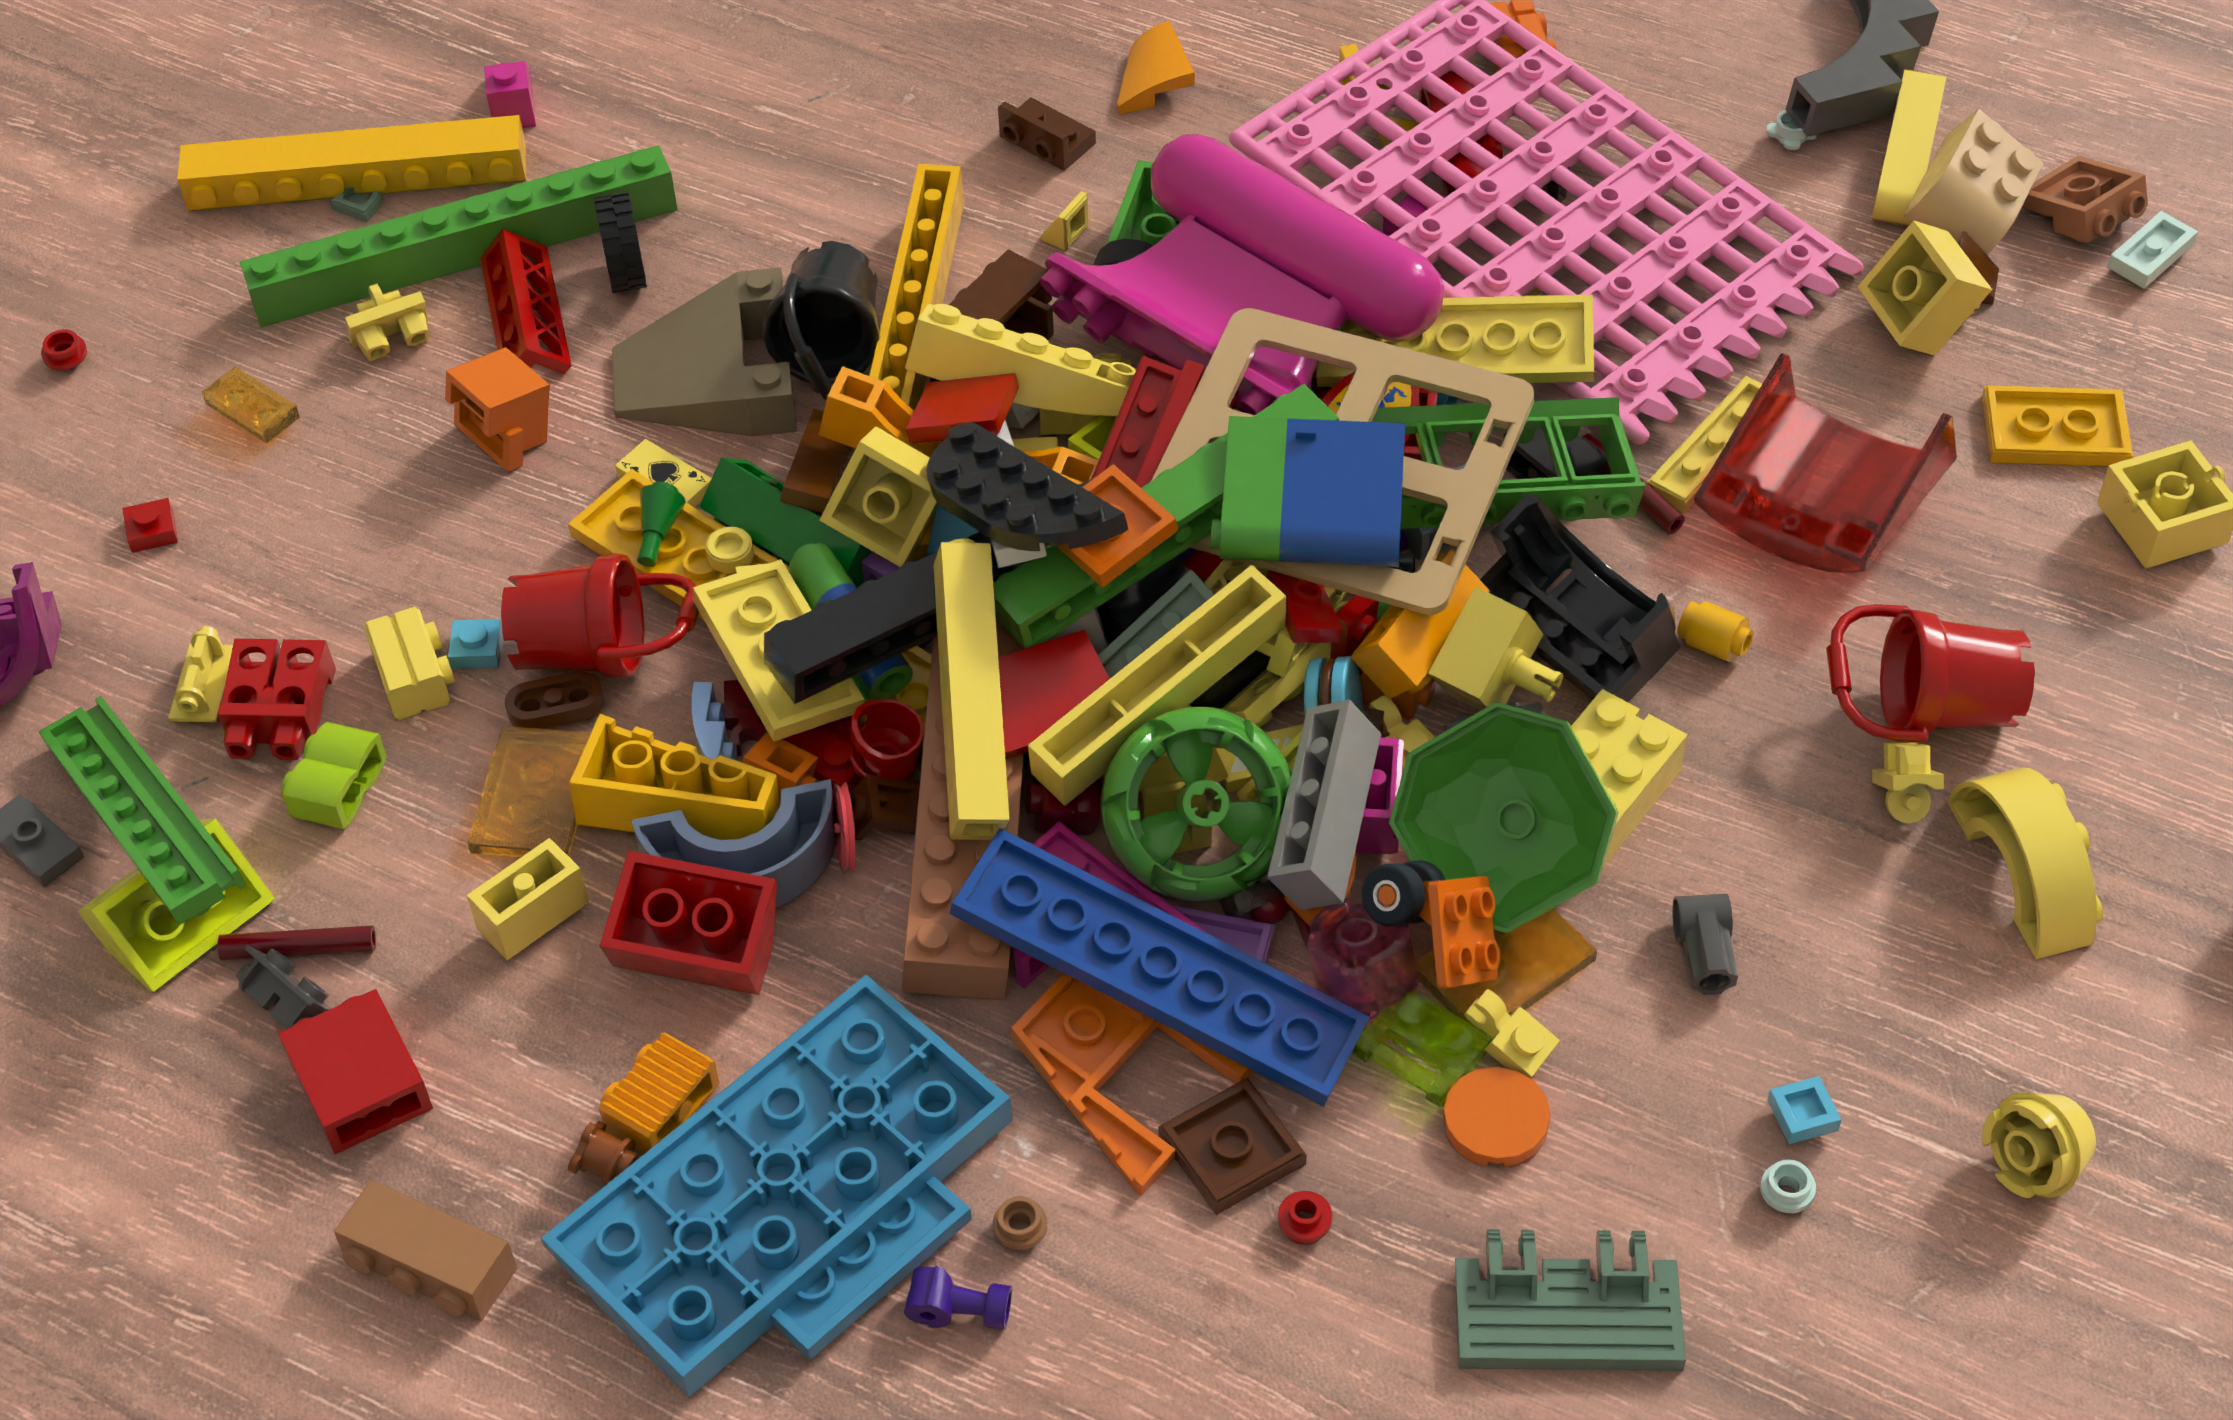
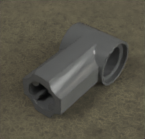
(1705, 929)

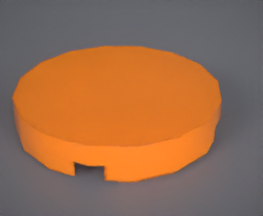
(1496, 1116)

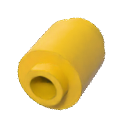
(1715, 630)

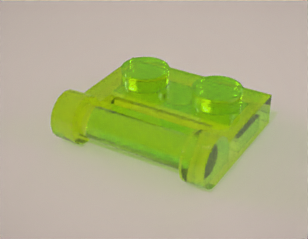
(1429, 1035)

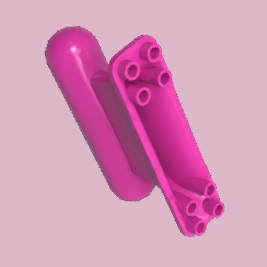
(1239, 246)

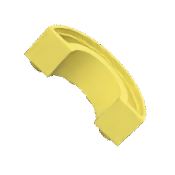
(2043, 854)

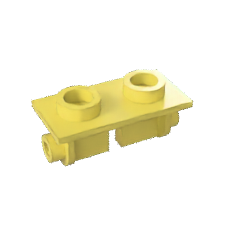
(202, 678)

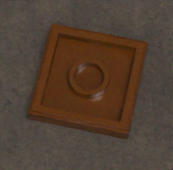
(1232, 1145)

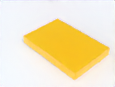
(2056, 425)

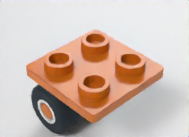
(1454, 908)

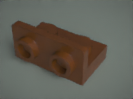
(1045, 132)

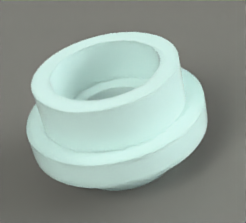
(1790, 1174)

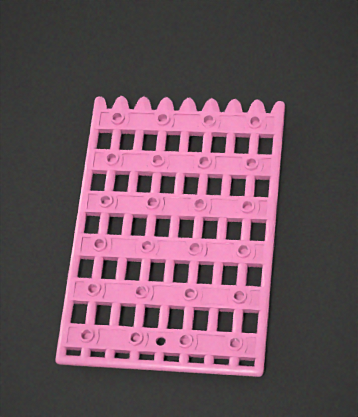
(1571, 229)

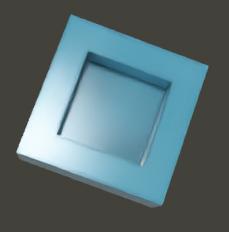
(475, 644)
(1804, 1110)

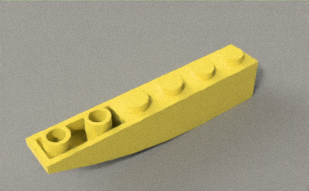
(1048, 376)

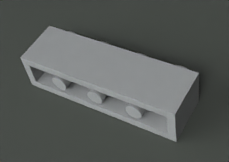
(1324, 805)

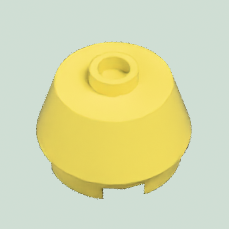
(2039, 1143)

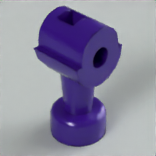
(935, 1300)

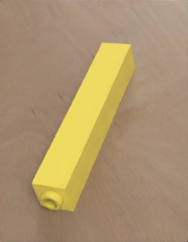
(970, 690)

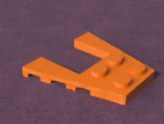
(1077, 1045)

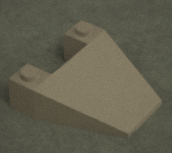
(694, 366)

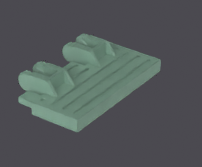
(1566, 1317)

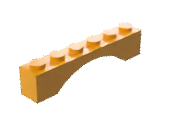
(863, 402)

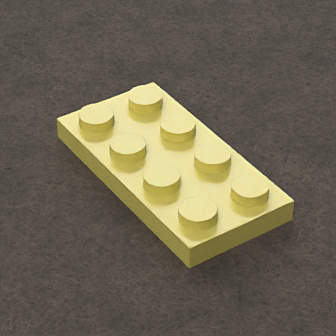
(738, 615)

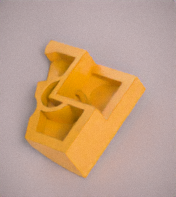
(1153, 67)

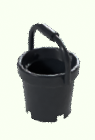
(824, 315)

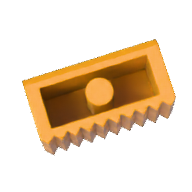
(658, 1093)

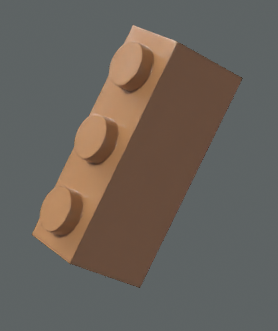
(425, 1251)

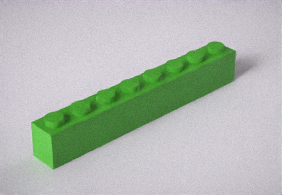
(1055, 592)

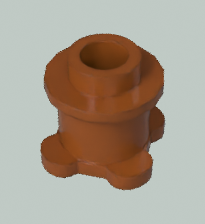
(602, 1153)

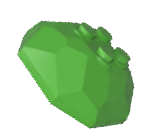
(1508, 803)

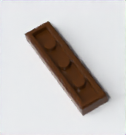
(814, 468)

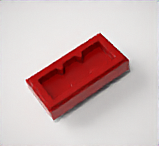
(1308, 610)

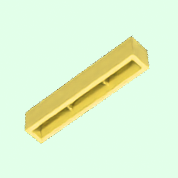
(1158, 681)

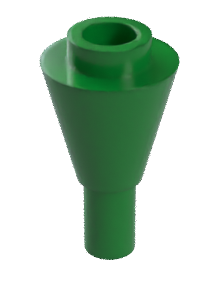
(659, 509)

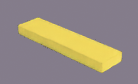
(1690, 464)

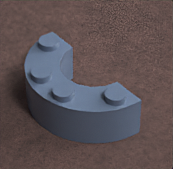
(789, 848)

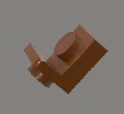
(884, 805)

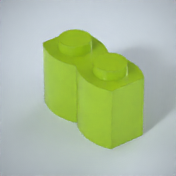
(334, 775)

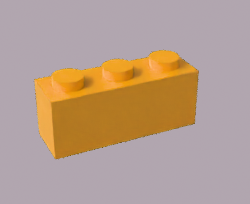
(1407, 643)

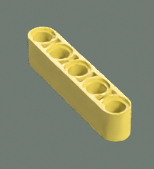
(1908, 144)

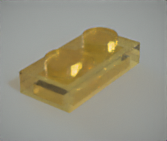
(250, 404)

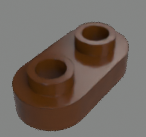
(554, 700)

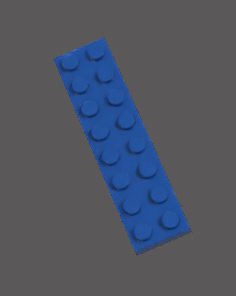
(1160, 966)

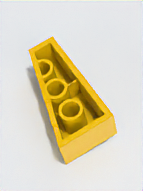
(636, 777)

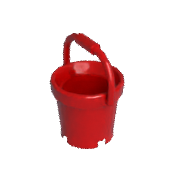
(588, 617)
(1936, 674)

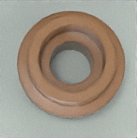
(1019, 1210)

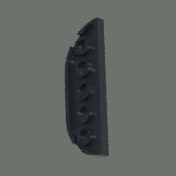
(1015, 495)

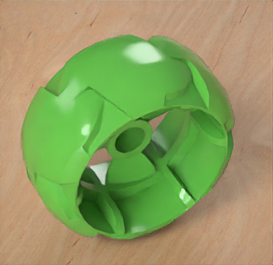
(1149, 844)

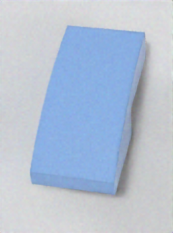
(709, 723)

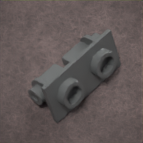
(271, 978)

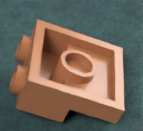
(2088, 198)

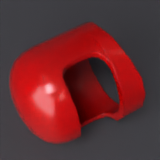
(888, 741)

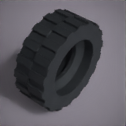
(620, 242)

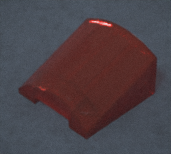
(1817, 484)

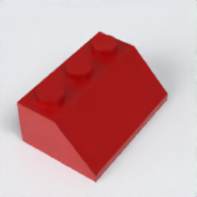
(691, 922)

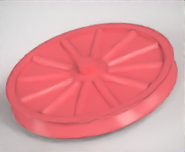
(844, 827)

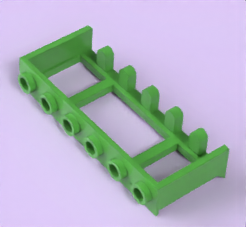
(1566, 495)

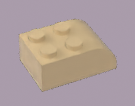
(1976, 182)

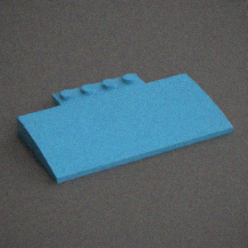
(788, 1192)

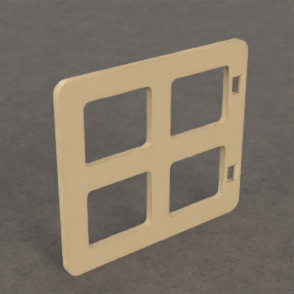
(1376, 364)

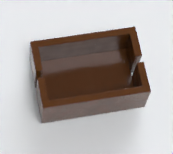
(1011, 295)

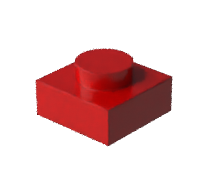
(150, 525)

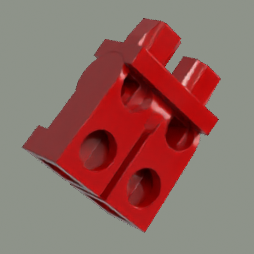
(274, 698)

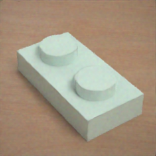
(2152, 249)

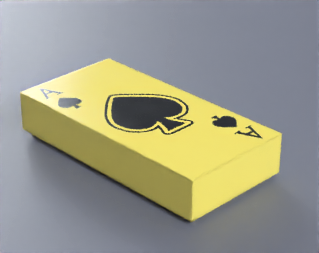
(664, 467)

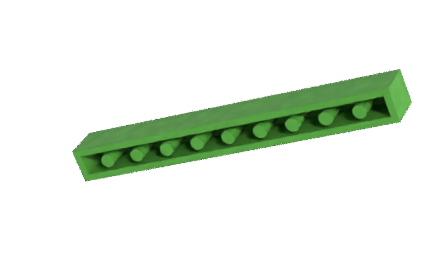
(450, 236)

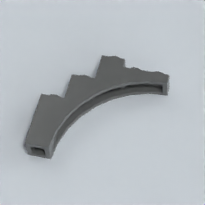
(1870, 74)

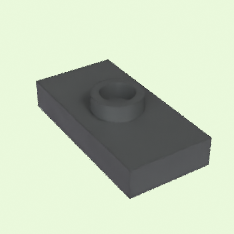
(36, 841)

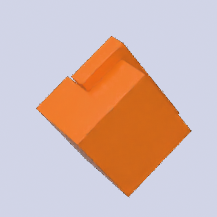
(499, 405)

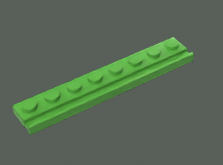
(142, 811)

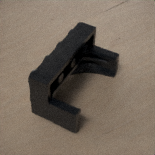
(1595, 620)

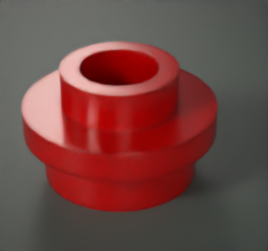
(63, 350)
(1305, 1230)

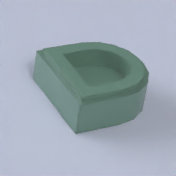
(358, 205)

